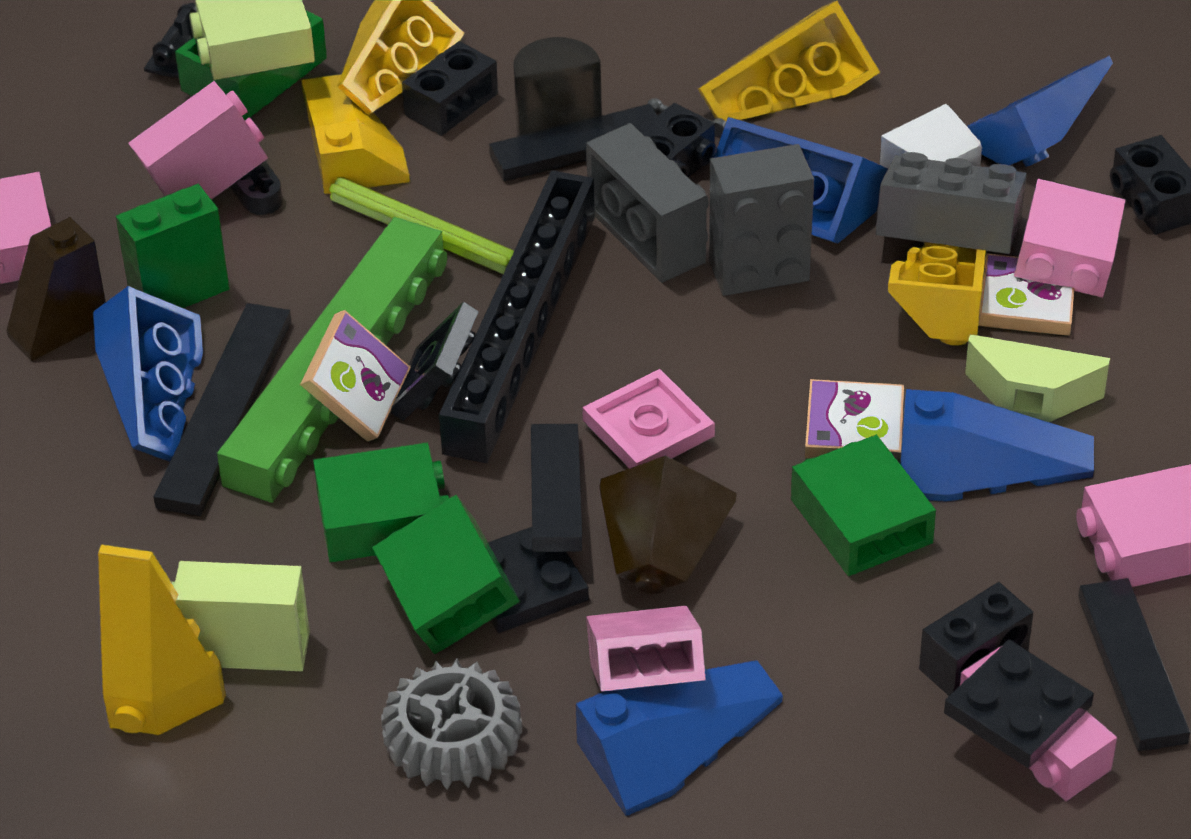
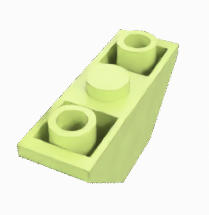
(1035, 378)

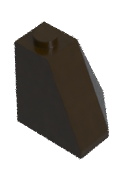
(56, 290)
(661, 521)

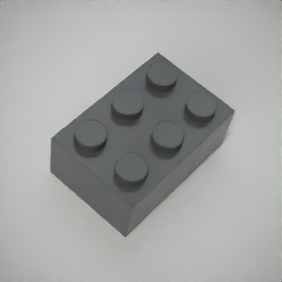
(648, 202)
(951, 202)
(760, 219)

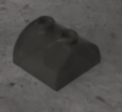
(556, 84)

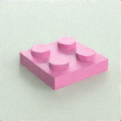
(648, 420)

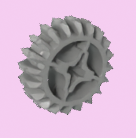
(449, 713)

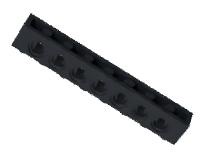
(517, 318)

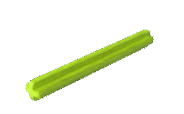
(454, 238)

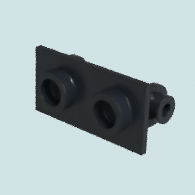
(164, 56)

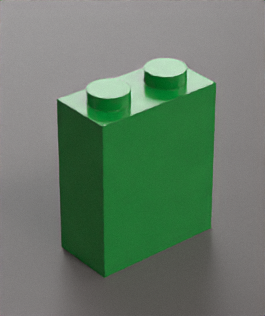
(175, 247)
(373, 495)
(862, 505)
(445, 574)

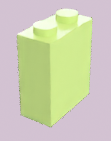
(251, 35)
(247, 612)

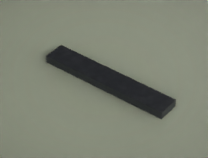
(221, 408)

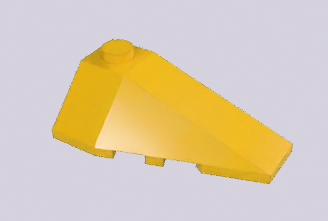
(392, 45)
(798, 67)
(349, 140)
(940, 290)
(149, 651)

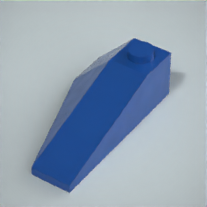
(1039, 119)
(843, 182)
(149, 364)
(971, 445)
(659, 734)

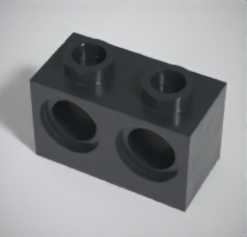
(450, 88)
(683, 137)
(1154, 183)
(973, 633)

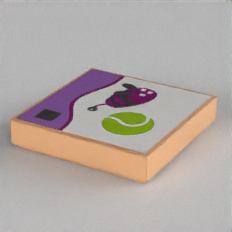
(1022, 303)
(355, 375)
(851, 412)

